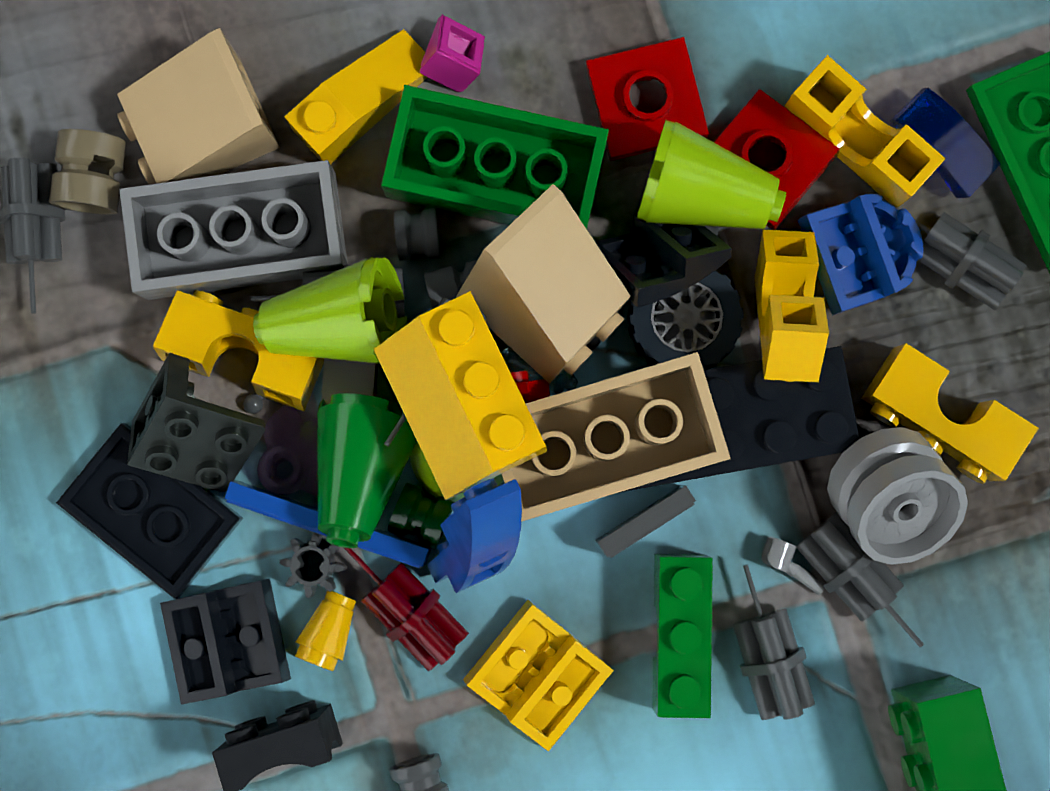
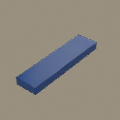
(306, 517)

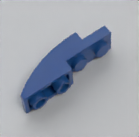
(479, 535)

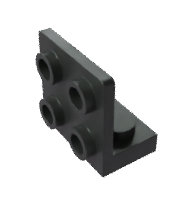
(190, 436)

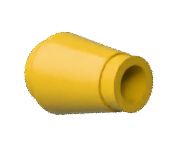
(327, 632)

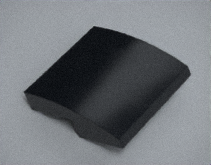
(663, 258)
(225, 641)

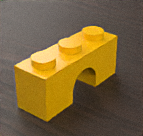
(885, 157)
(789, 316)
(204, 329)
(908, 394)

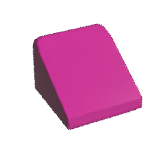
(453, 54)

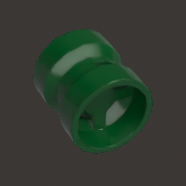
(420, 515)

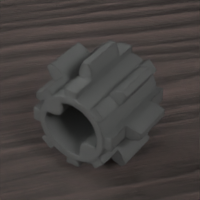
(299, 561)

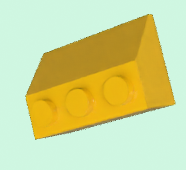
(459, 396)

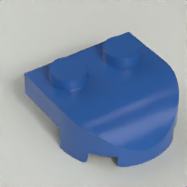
(863, 250)

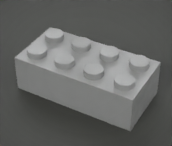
(233, 229)

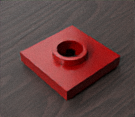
(632, 130)
(806, 150)

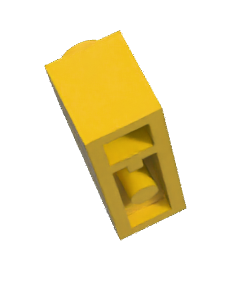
(357, 97)

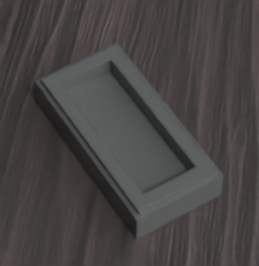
(646, 521)

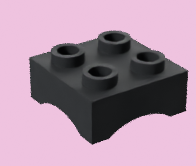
(298, 737)

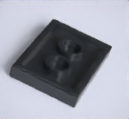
(149, 518)

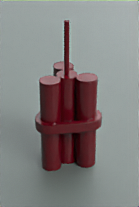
(413, 615)

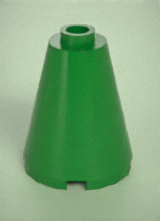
(356, 466)

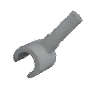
(779, 556)

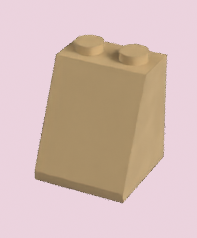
(196, 114)
(547, 287)

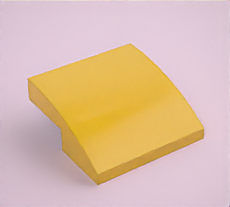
(538, 675)

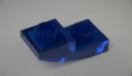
(939, 124)

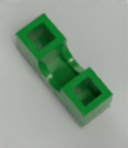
(683, 636)

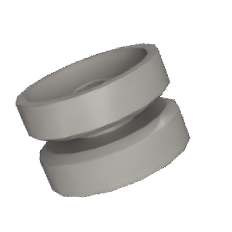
(897, 496)

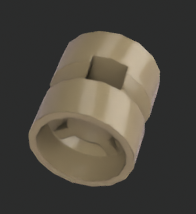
(87, 171)

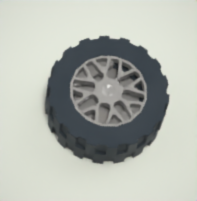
(692, 321)

